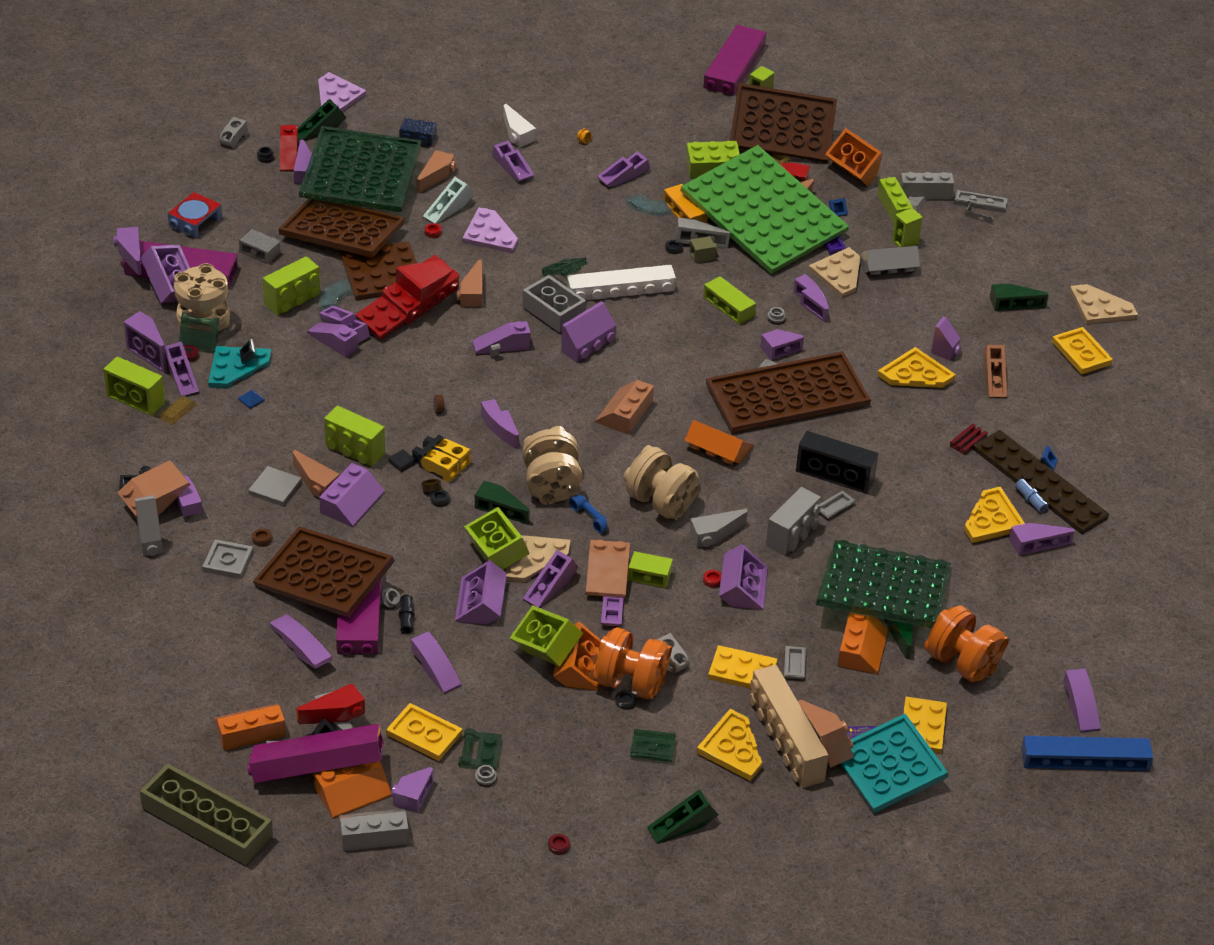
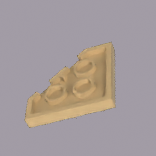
(838, 271)
(1101, 306)
(540, 551)

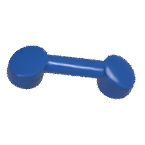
(579, 502)

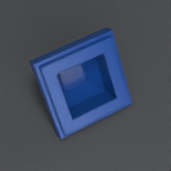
(838, 206)
(251, 399)
(1049, 458)

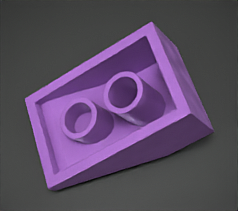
(145, 341)

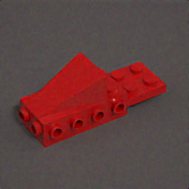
(414, 293)

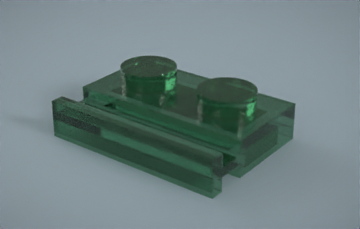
(653, 745)

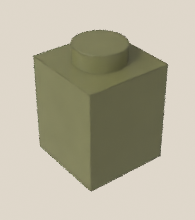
(702, 249)

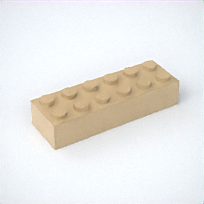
(788, 726)

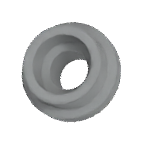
(776, 315)
(393, 595)
(485, 775)

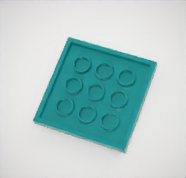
(892, 763)

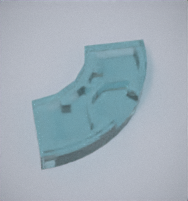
(654, 207)
(333, 293)

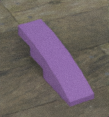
(301, 641)

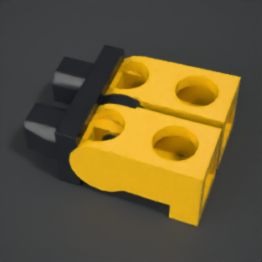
(442, 457)

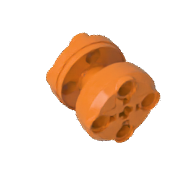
(954, 636)
(618, 658)

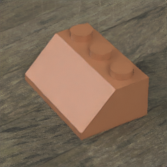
(627, 406)

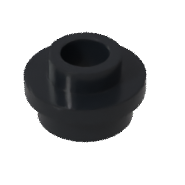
(265, 154)

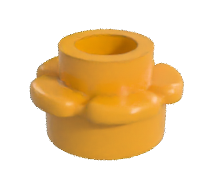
(584, 136)

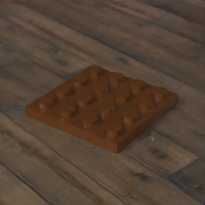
(371, 275)

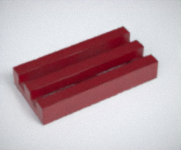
(966, 433)

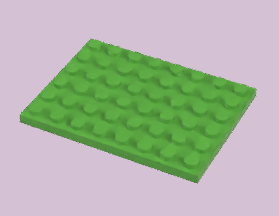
(764, 209)

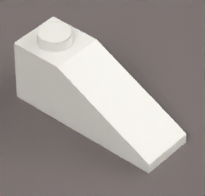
(518, 128)

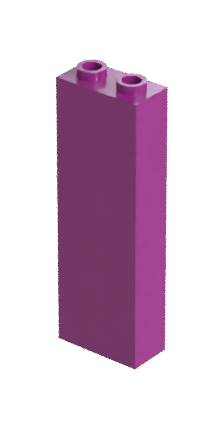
(734, 59)
(222, 261)
(361, 630)
(316, 753)

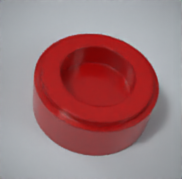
(433, 230)
(712, 578)

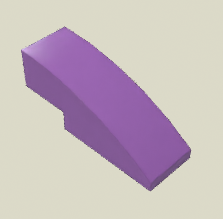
(512, 161)
(624, 170)
(811, 297)
(340, 316)
(500, 422)
(189, 500)
(435, 662)
(1082, 700)

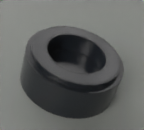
(673, 247)
(440, 498)
(625, 700)

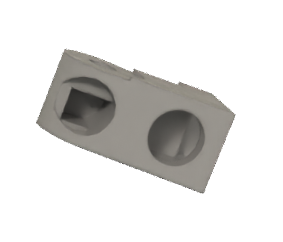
(232, 133)
(678, 658)

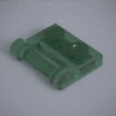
(564, 266)
(199, 338)
(487, 751)

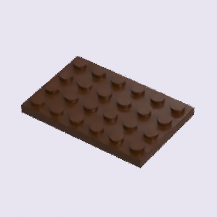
(783, 122)
(342, 226)
(324, 571)

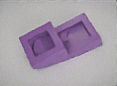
(612, 611)

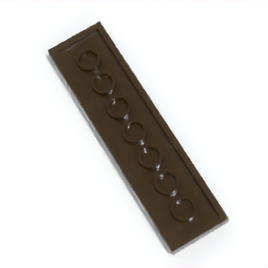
(1060, 495)

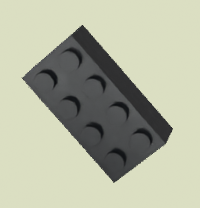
(836, 462)

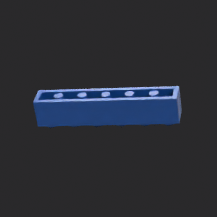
(1087, 753)

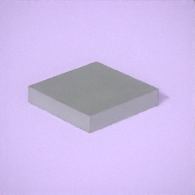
(275, 486)
(227, 559)

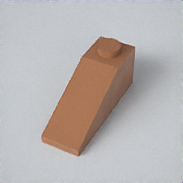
(436, 170)
(471, 287)
(995, 371)
(315, 475)

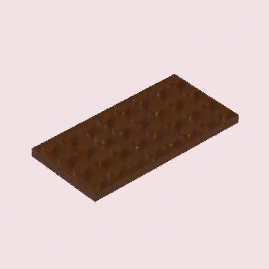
(787, 391)

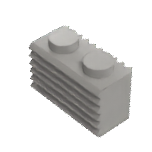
(259, 246)

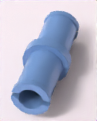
(1031, 495)

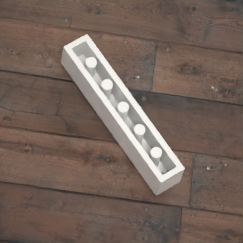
(623, 282)

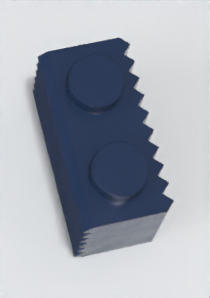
(418, 130)

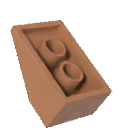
(162, 481)
(607, 568)
(830, 732)

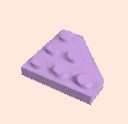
(339, 91)
(490, 231)

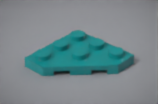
(229, 369)

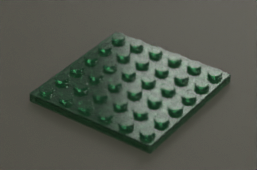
(360, 169)
(884, 584)

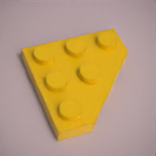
(917, 370)
(992, 516)
(732, 746)

